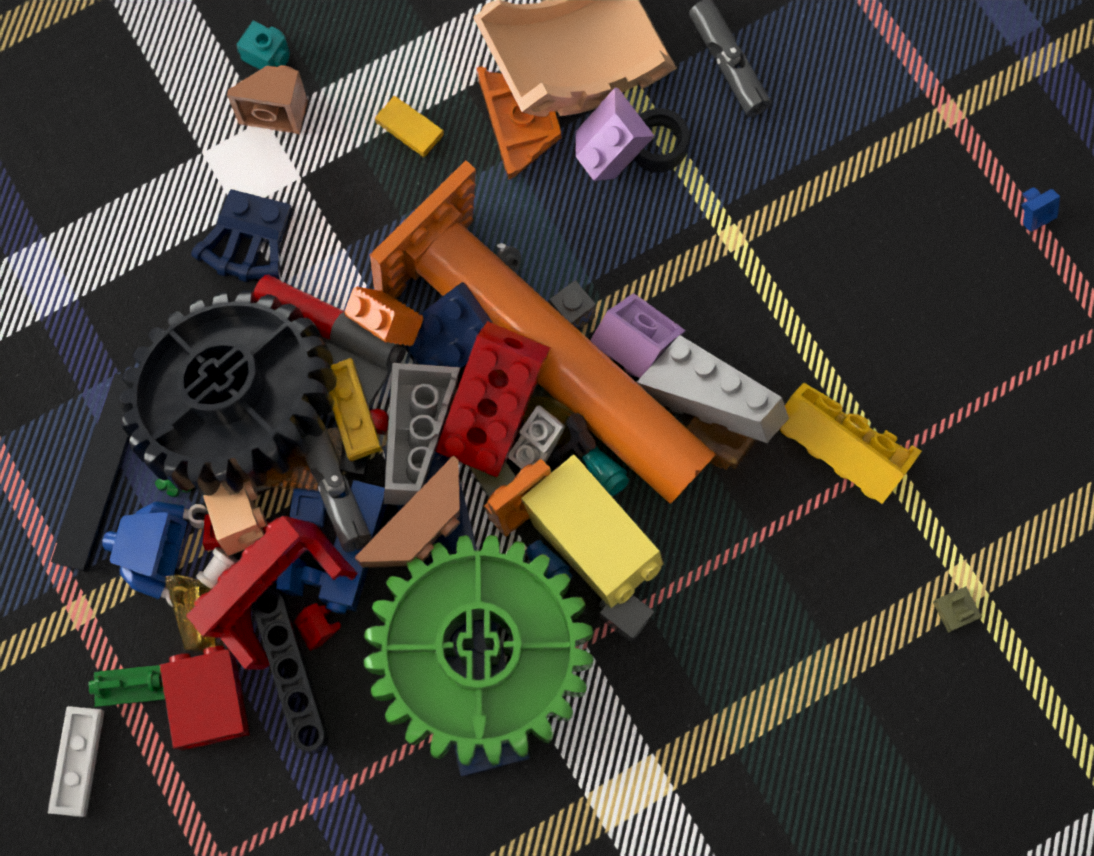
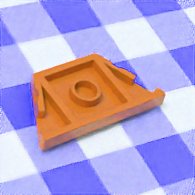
(518, 134)

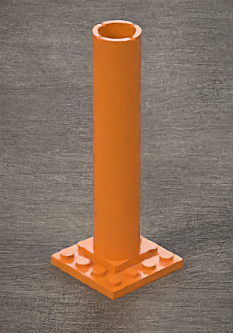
(576, 372)

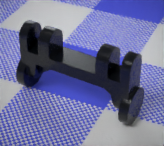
(580, 441)

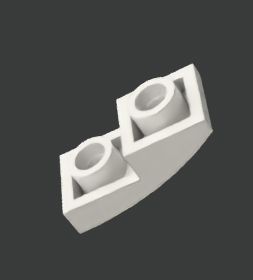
(537, 439)

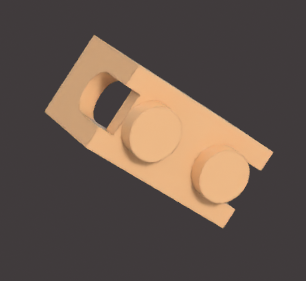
(235, 518)

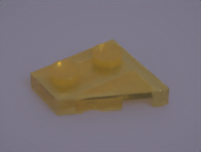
(183, 594)

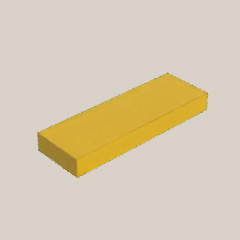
(353, 412)

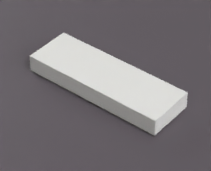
(76, 761)

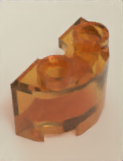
(726, 444)

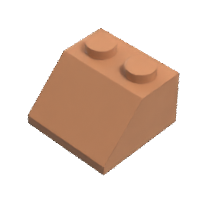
(270, 99)

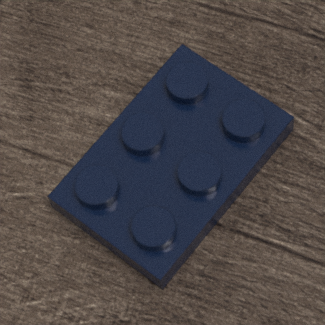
(449, 329)

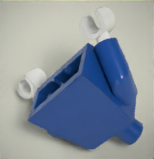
(150, 545)

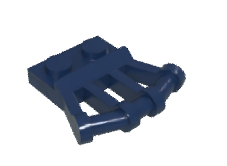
(251, 218)

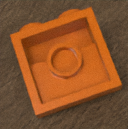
(505, 505)

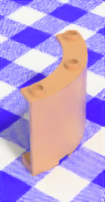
(572, 51)

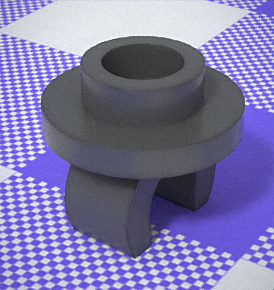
(510, 256)

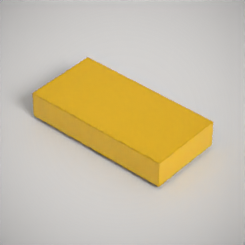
(409, 126)

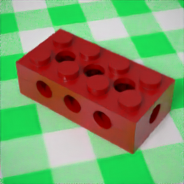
(492, 398)

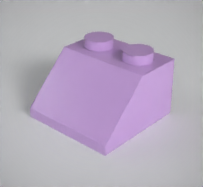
(611, 137)
(635, 334)

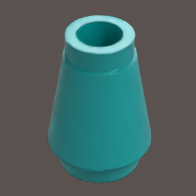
(606, 471)

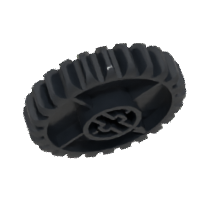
(227, 393)

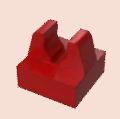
(314, 626)

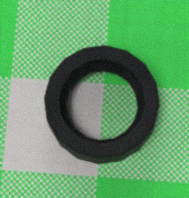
(674, 122)

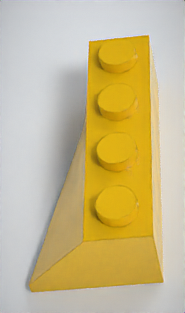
(847, 443)

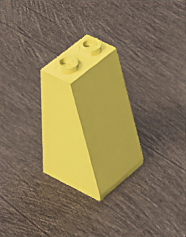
(592, 532)

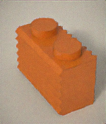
(383, 316)

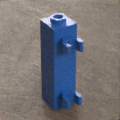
(345, 593)

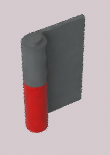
(341, 335)

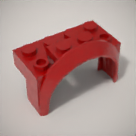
(227, 606)

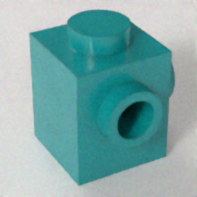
(263, 46)

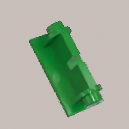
(127, 686)

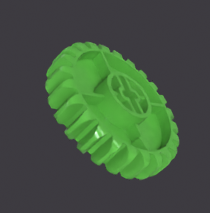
(490, 710)

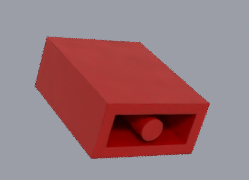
(204, 698)

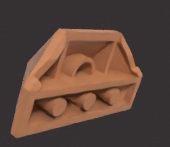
(418, 523)

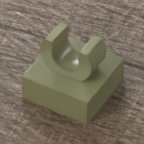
(957, 609)

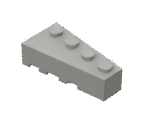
(708, 388)
(416, 419)

